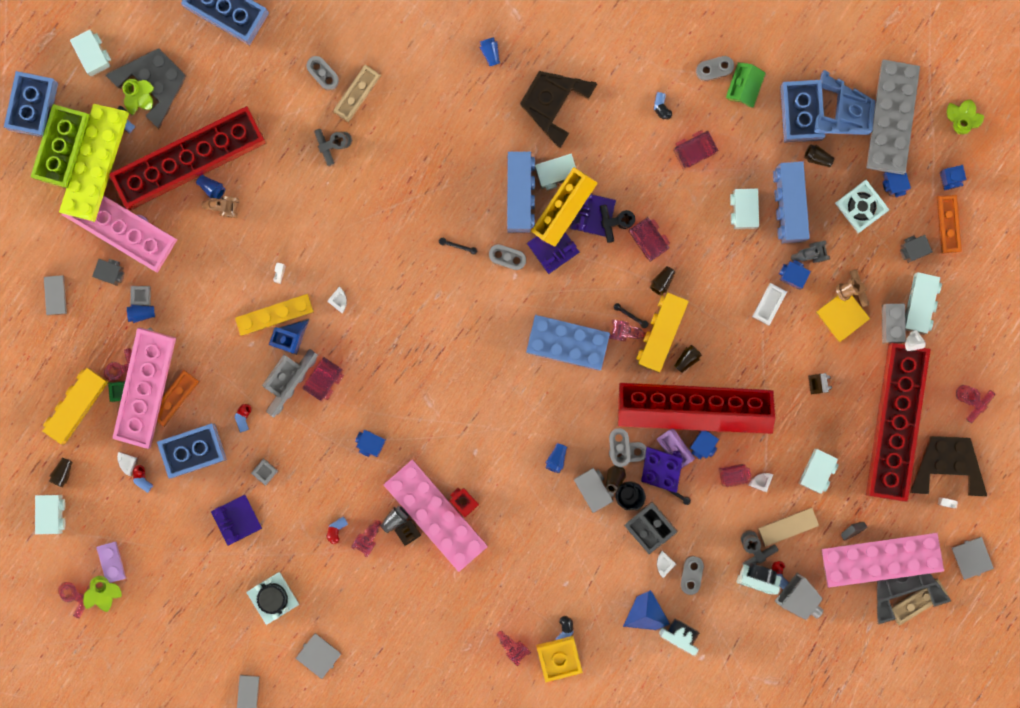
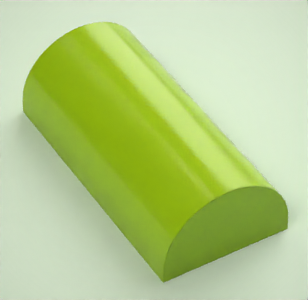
(60, 146)

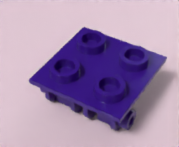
(589, 216)
(551, 256)
(662, 469)
(236, 520)

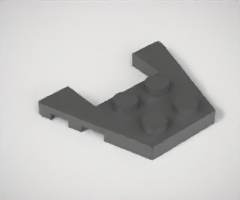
(160, 73)
(897, 587)

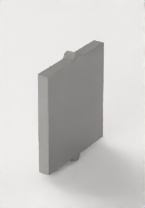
(972, 558)
(318, 656)

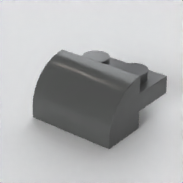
(650, 528)

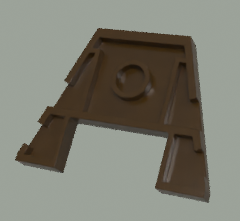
(546, 98)
(949, 457)

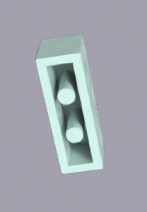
(922, 303)

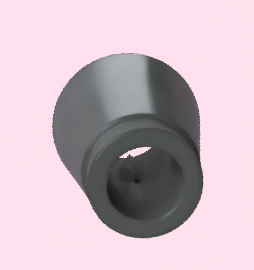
(394, 519)

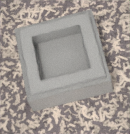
(140, 295)
(264, 472)

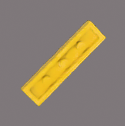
(274, 315)

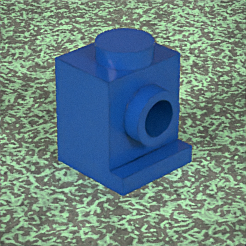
(953, 177)

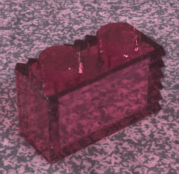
(695, 149)
(649, 239)
(323, 379)
(734, 475)

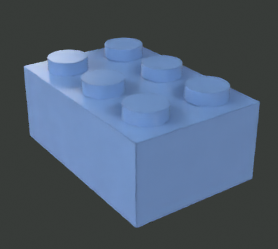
(30, 103)
(800, 107)
(191, 451)

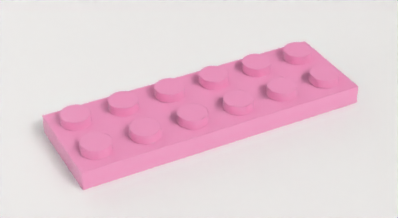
(129, 234)
(144, 388)
(435, 515)
(882, 560)

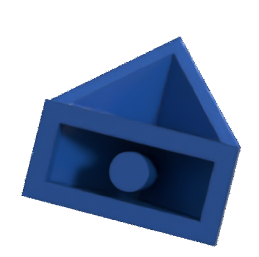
(289, 336)
(646, 613)

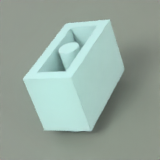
(90, 52)
(554, 171)
(745, 209)
(818, 471)
(49, 514)

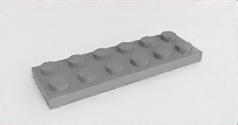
(893, 117)

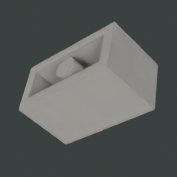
(893, 323)
(593, 490)

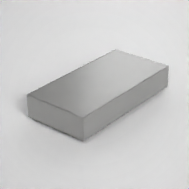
(55, 295)
(248, 691)

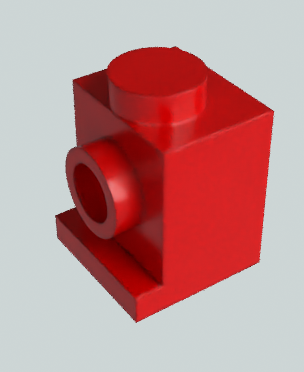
(465, 509)

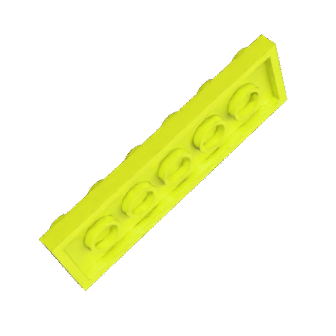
(94, 162)

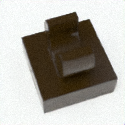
(819, 383)
(407, 532)

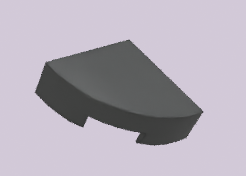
(853, 530)

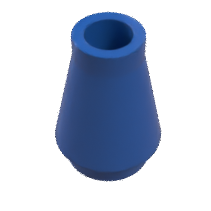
(490, 50)
(211, 187)
(139, 313)
(556, 459)

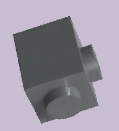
(915, 248)
(109, 271)

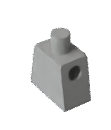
(800, 598)

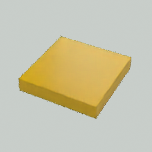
(842, 316)
(559, 659)

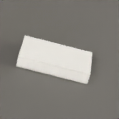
(769, 304)

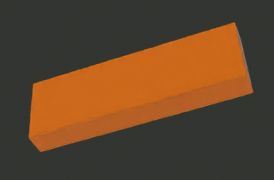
(949, 224)
(176, 396)

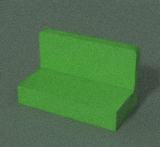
(745, 84)

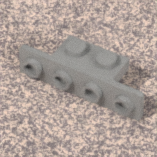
(285, 378)

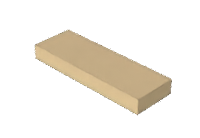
(356, 93)
(788, 527)
(913, 605)

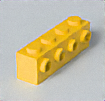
(564, 207)
(662, 333)
(75, 405)

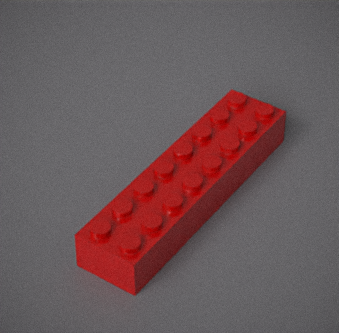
(187, 158)
(696, 408)
(898, 422)

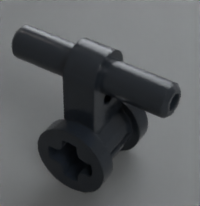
(608, 223)

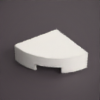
(279, 269)
(338, 300)
(914, 341)
(126, 463)
(761, 481)
(947, 502)
(664, 564)

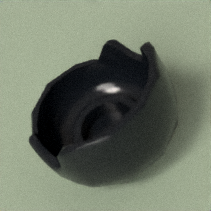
(630, 496)

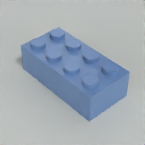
(235, 17)
(519, 192)
(791, 202)
(568, 342)

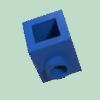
(896, 184)
(794, 274)
(369, 443)
(704, 445)

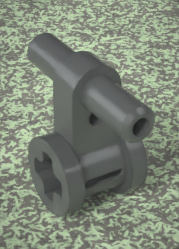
(325, 147)
(816, 252)
(754, 548)

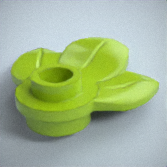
(140, 97)
(966, 114)
(101, 596)

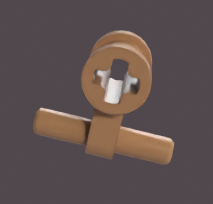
(226, 206)
(853, 287)

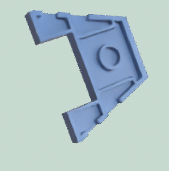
(853, 110)

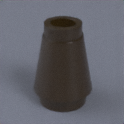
(818, 156)
(662, 281)
(688, 358)
(61, 473)
(615, 477)

